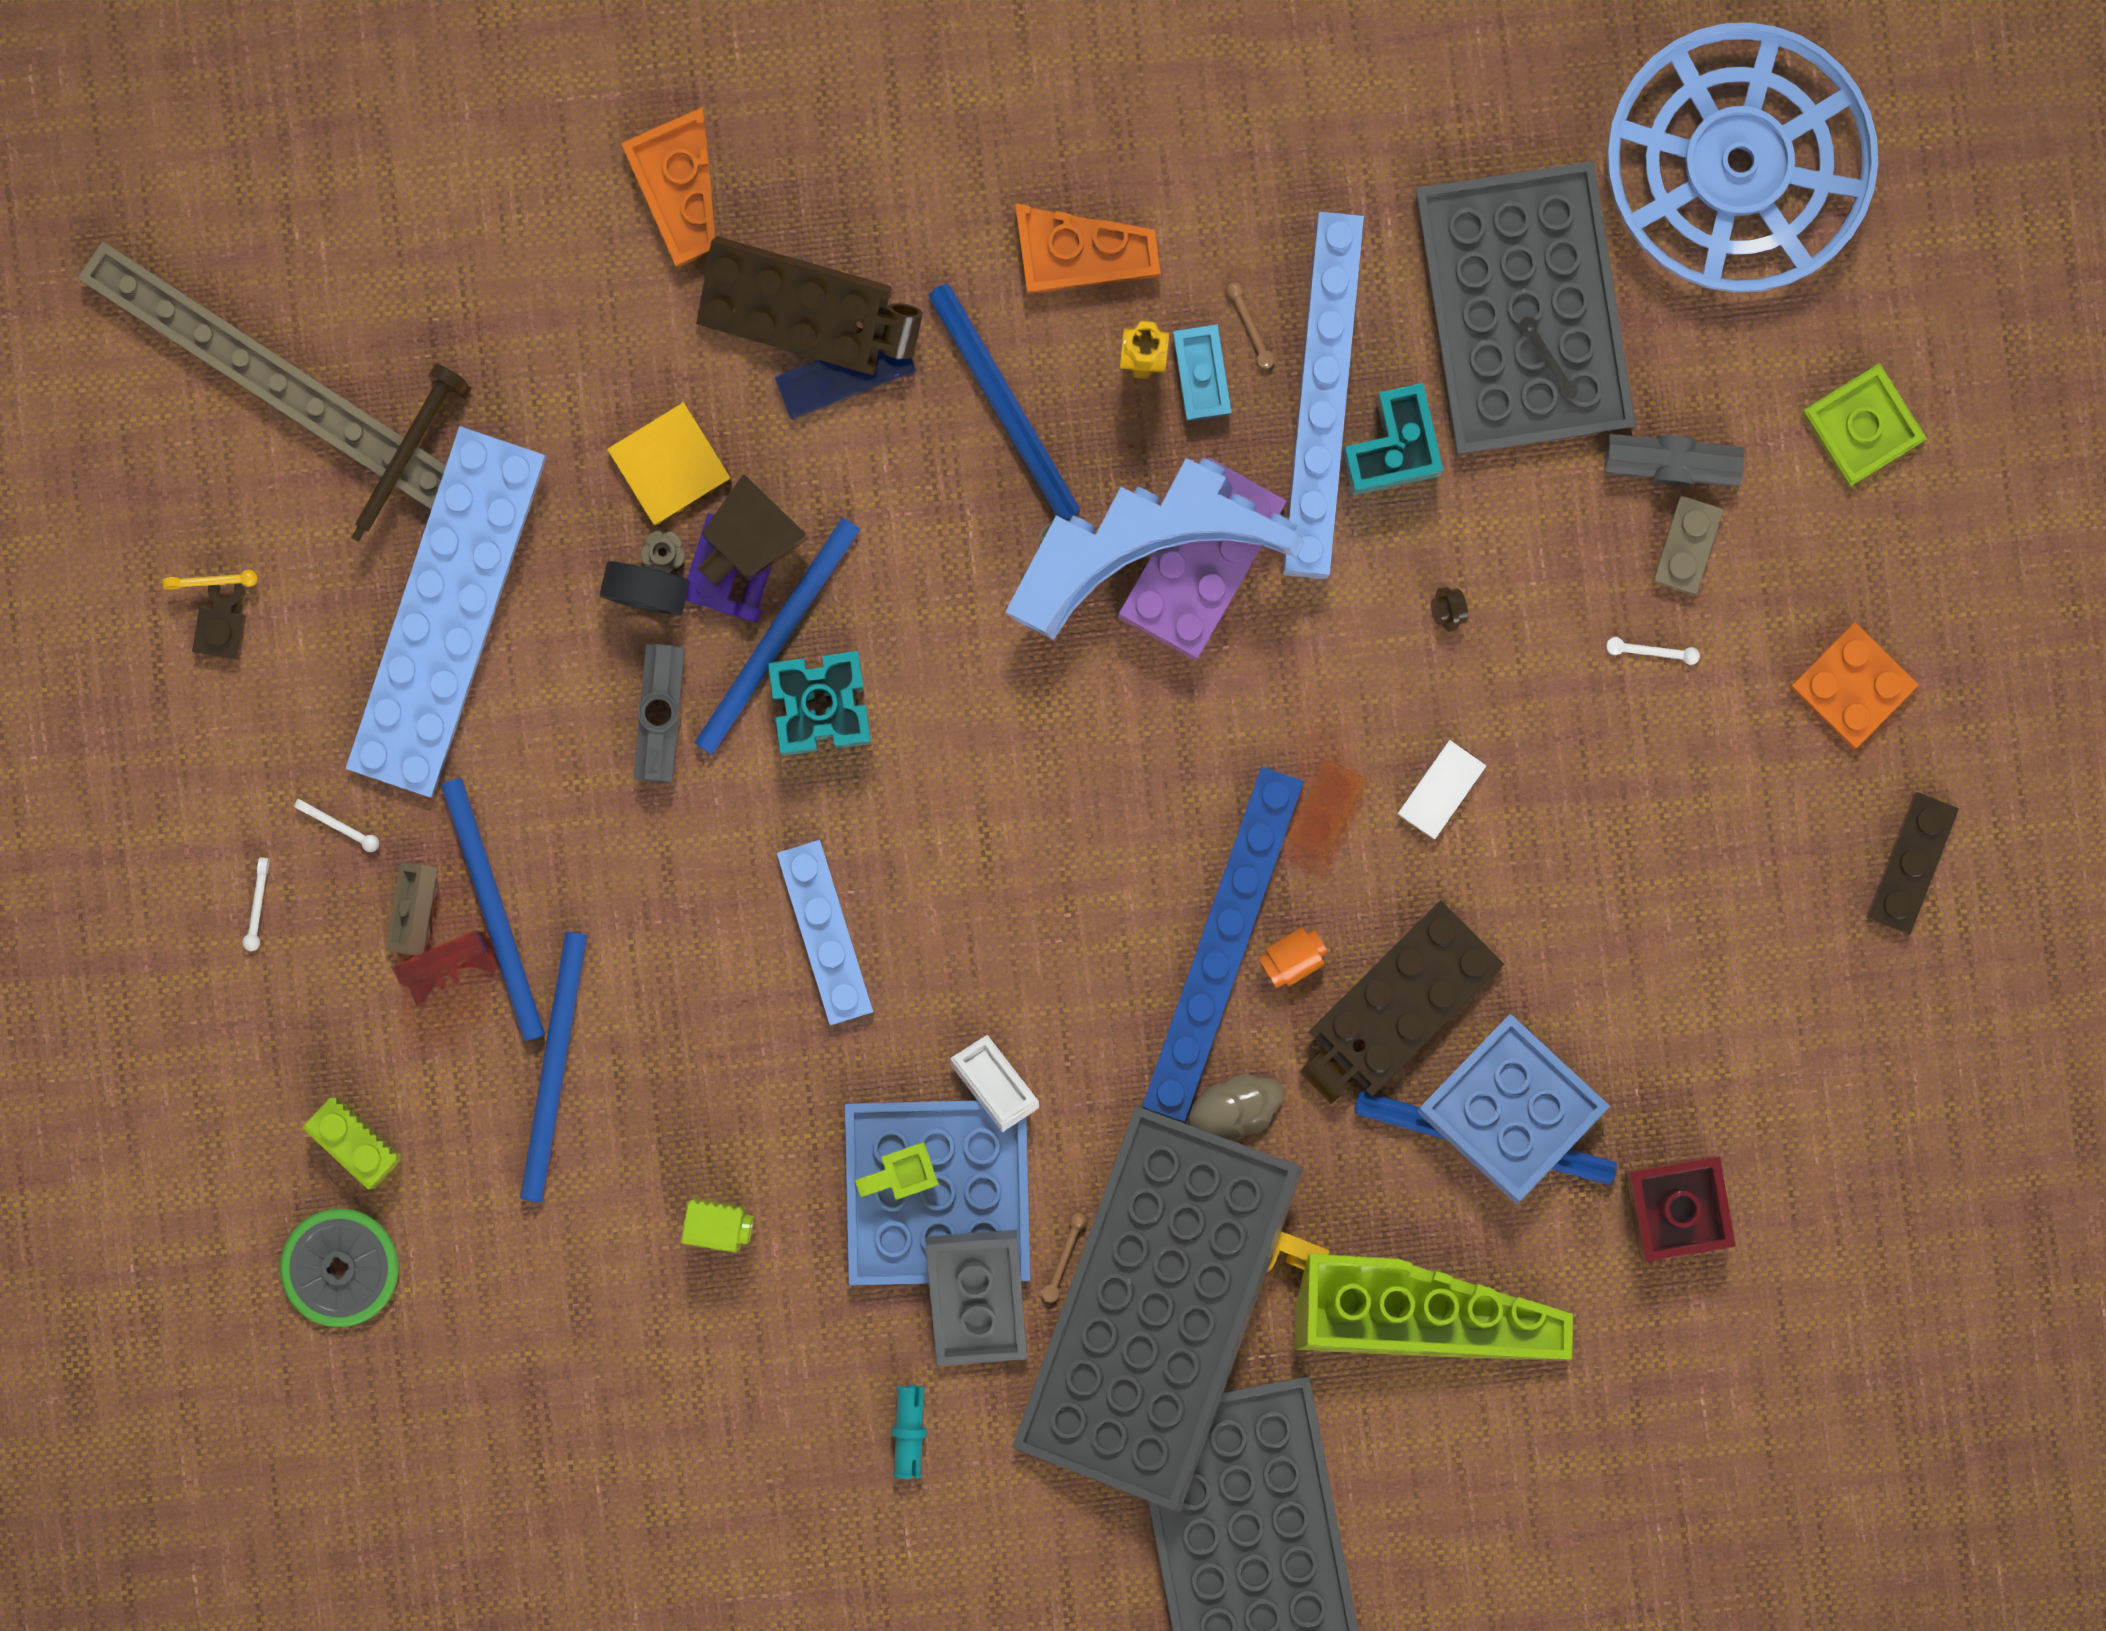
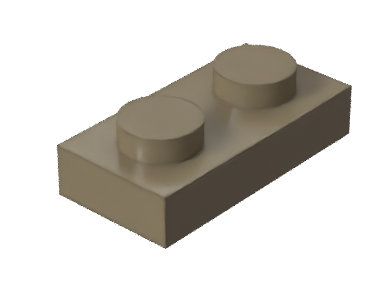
(1687, 545)
(411, 909)

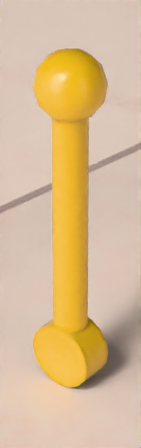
(247, 578)

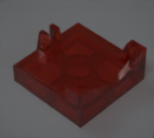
(429, 968)

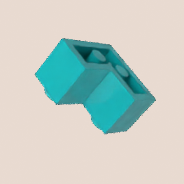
(1406, 451)

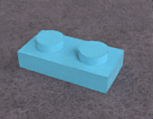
(1202, 373)

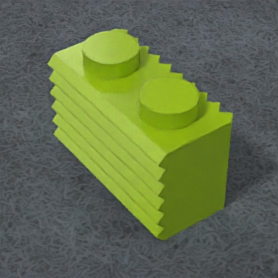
(353, 1142)
(717, 1225)

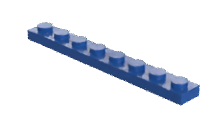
(1222, 944)

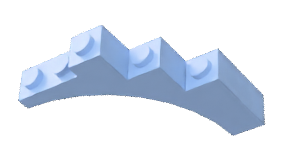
(1194, 510)

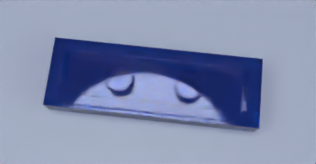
(826, 384)

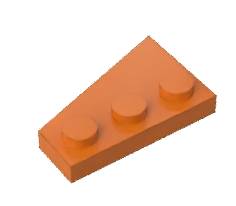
(676, 183)
(1082, 252)

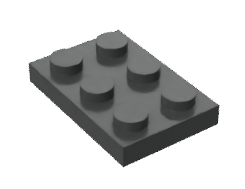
(976, 1297)

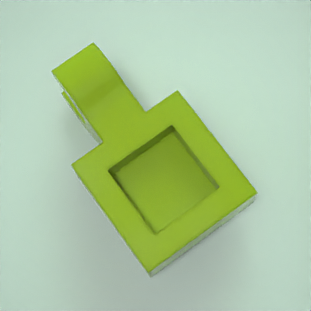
(905, 1172)

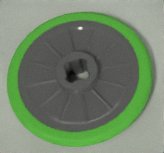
(323, 1294)

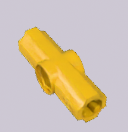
(1144, 350)

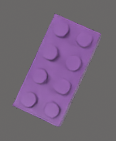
(1193, 583)

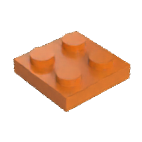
(1854, 685)

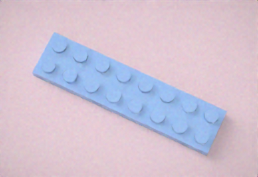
(446, 611)

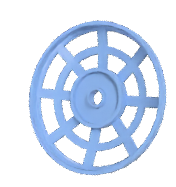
(1757, 134)

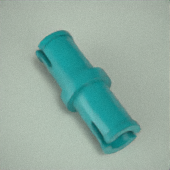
(909, 1431)

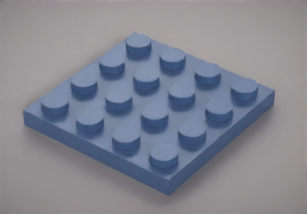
(978, 1177)

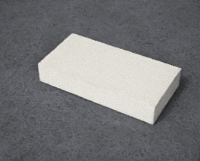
(1441, 789)
(994, 1083)

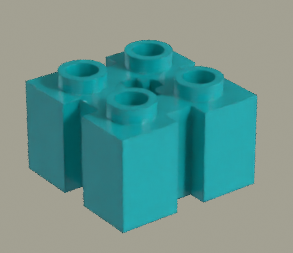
(797, 687)

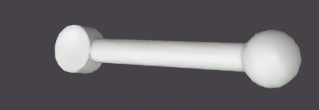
(1616, 646)
(369, 843)
(251, 941)

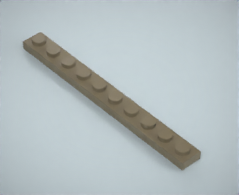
(259, 370)

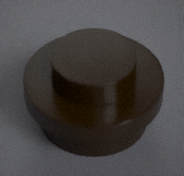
(1449, 608)

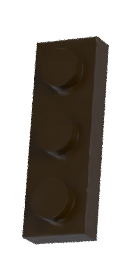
(1912, 863)

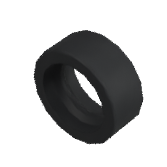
(644, 588)

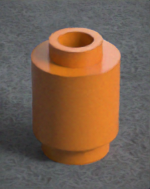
(1293, 957)

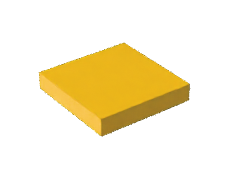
(669, 464)

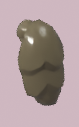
(1237, 1106)

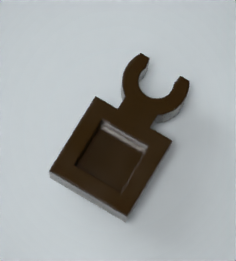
(220, 629)

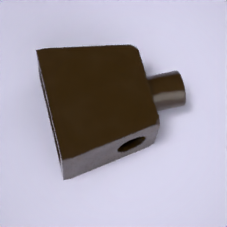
(748, 534)

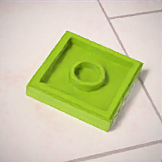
(1864, 425)

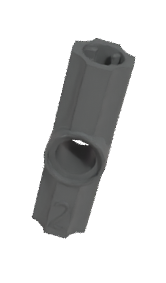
(1674, 460)
(660, 683)

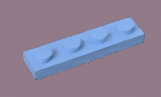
(825, 932)

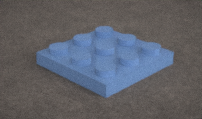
(1513, 1109)

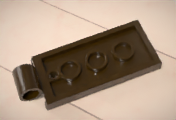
(804, 307)
(1399, 1004)

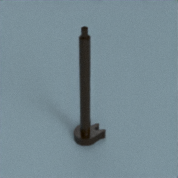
(444, 382)

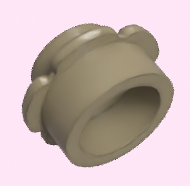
(668, 541)

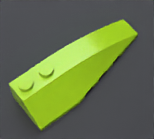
(1418, 1312)

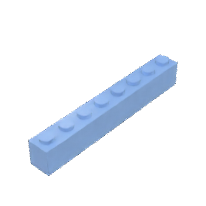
(1323, 391)

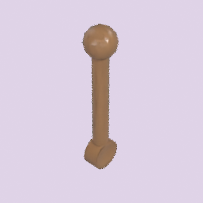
(1265, 358)
(1050, 1292)

